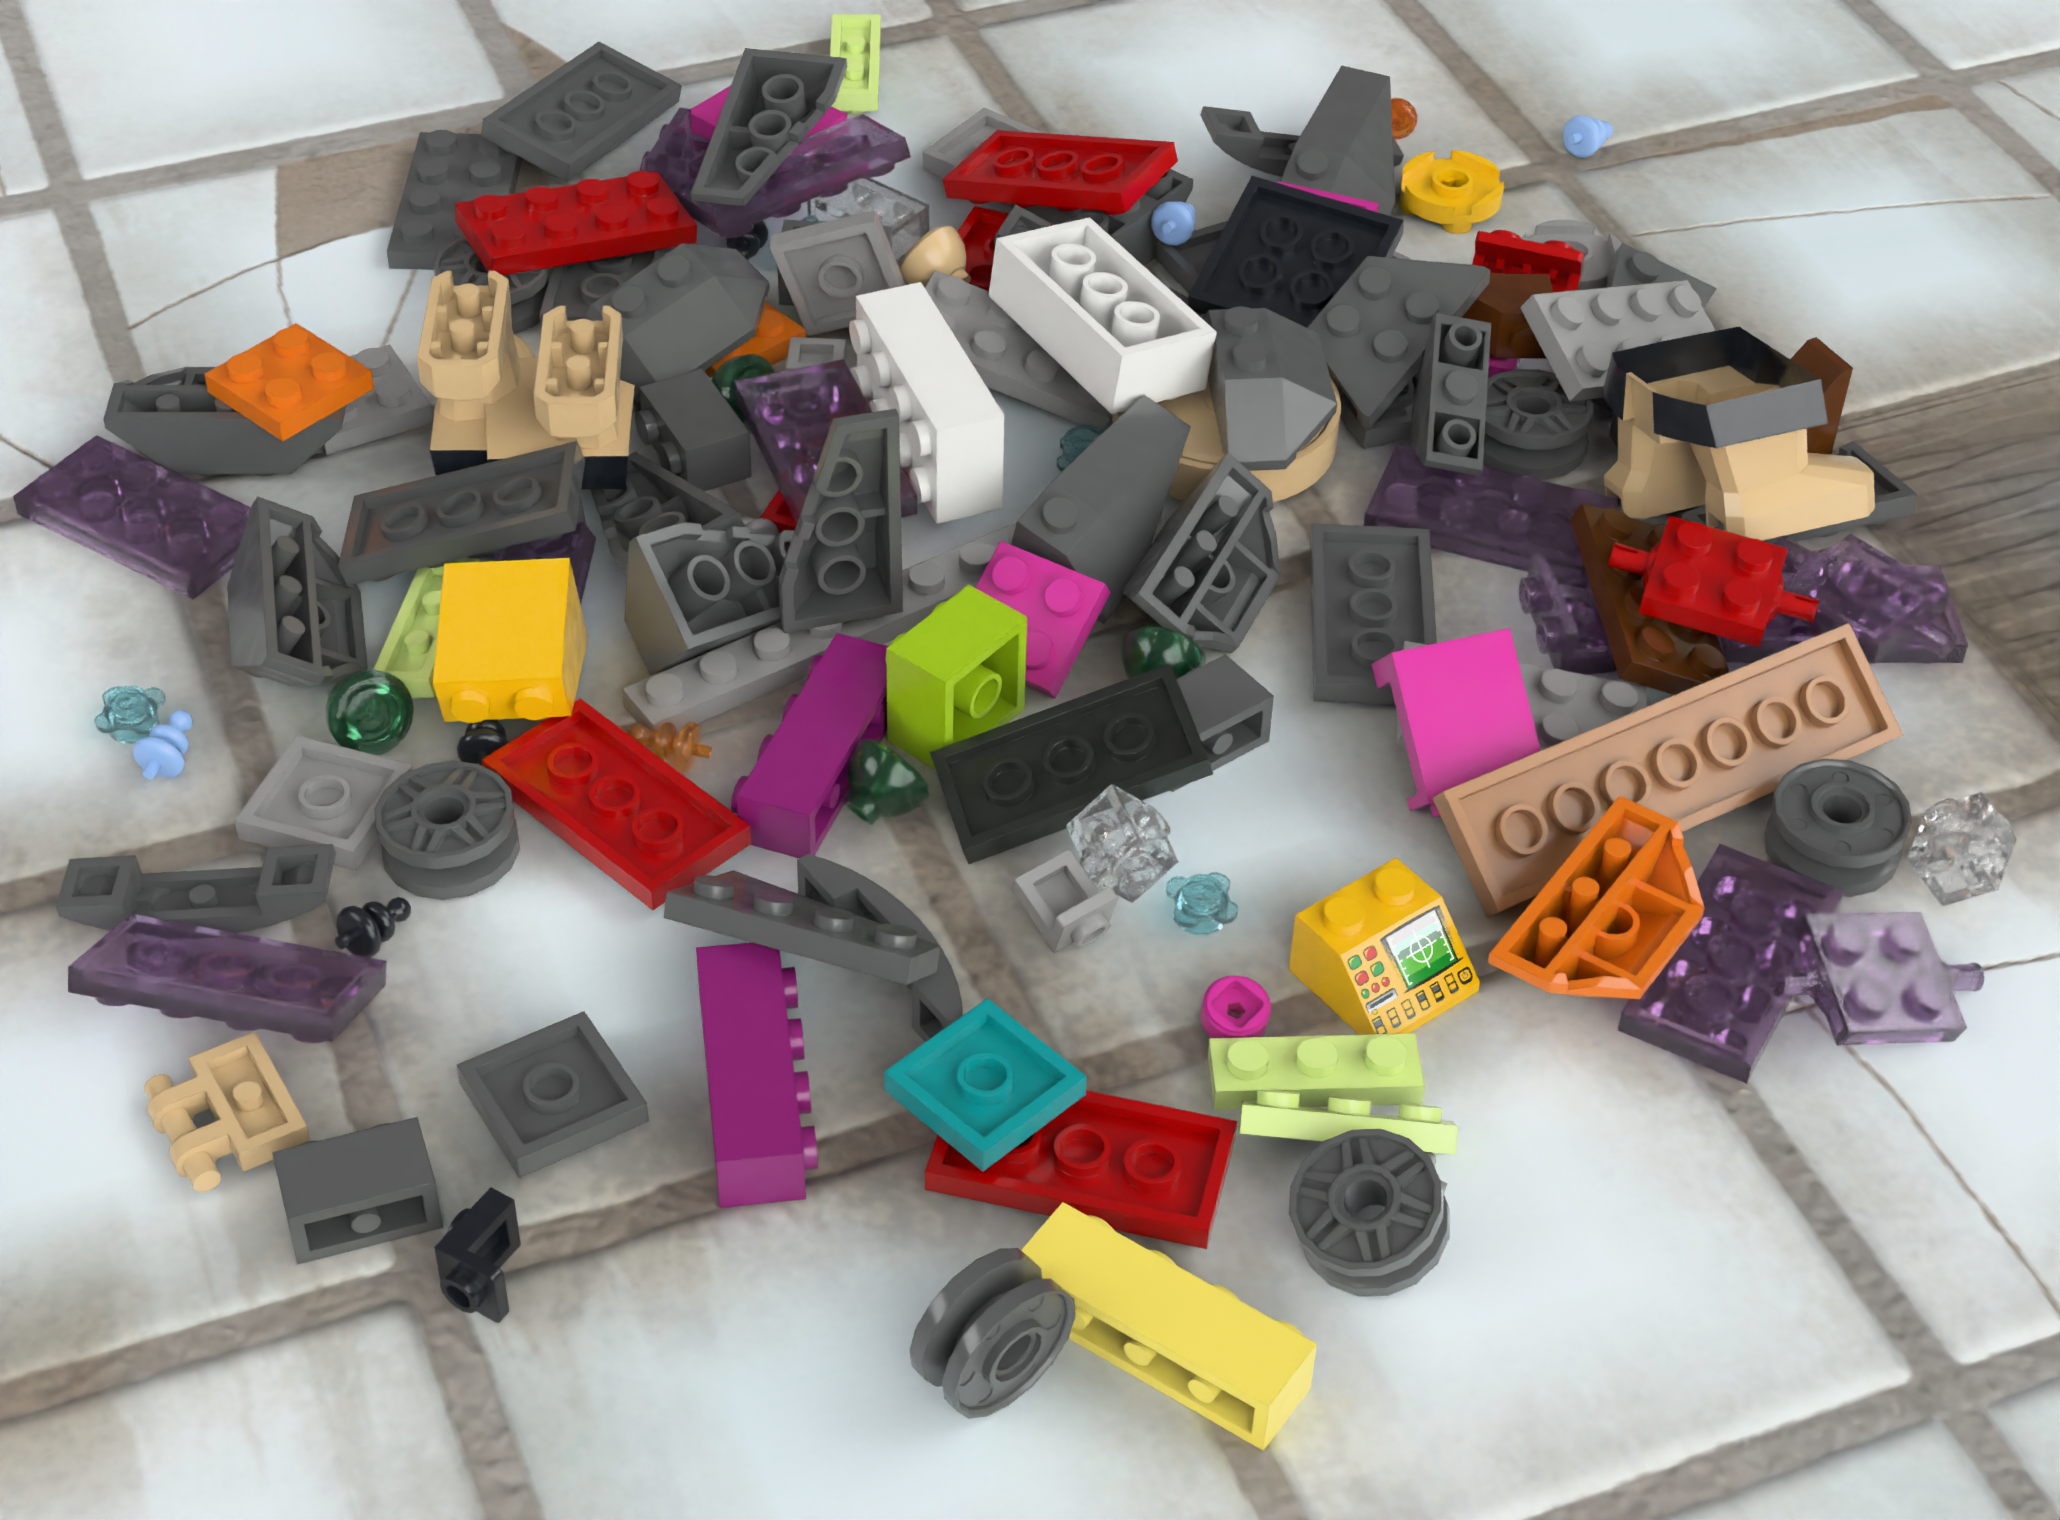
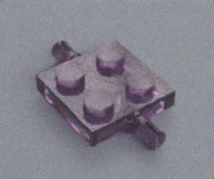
(1872, 593)
(1878, 978)

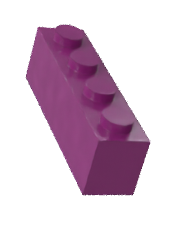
(804, 765)
(752, 1076)

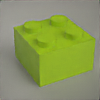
(955, 674)

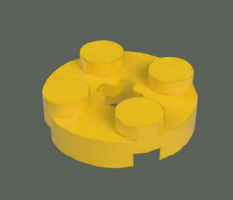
(1451, 190)

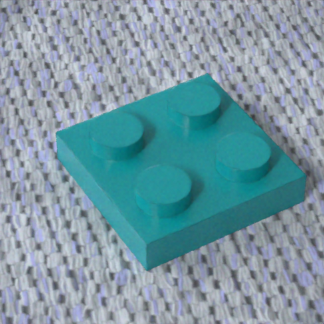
(985, 1084)

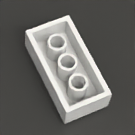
(1101, 314)
(945, 411)

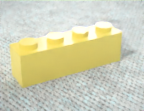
(1174, 1327)

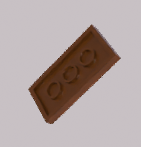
(1642, 646)

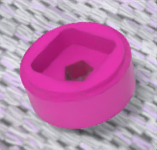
(1235, 1008)

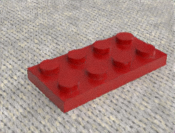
(1060, 171)
(575, 223)
(618, 803)
(1110, 1158)

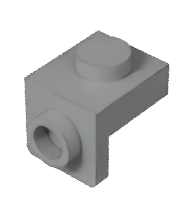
(1065, 902)

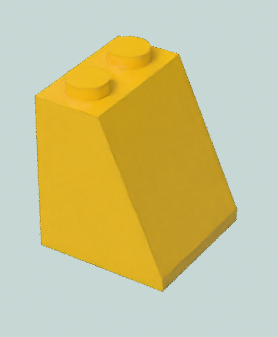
(508, 640)

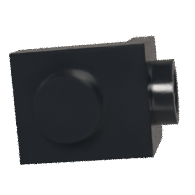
(474, 1252)

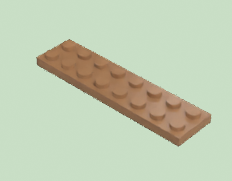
(1677, 757)

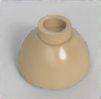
(936, 250)

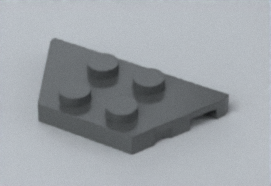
(1382, 322)

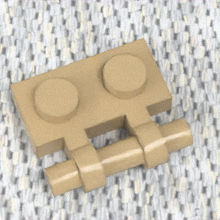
(249, 1109)

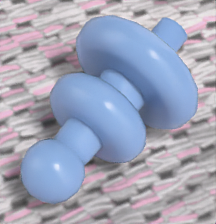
(1585, 135)
(1173, 222)
(164, 748)

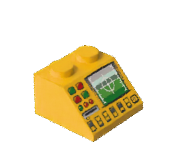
(1383, 952)

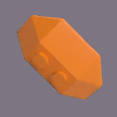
(1608, 911)

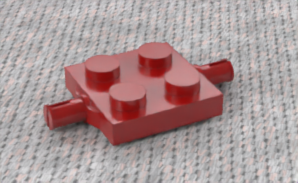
(1713, 581)

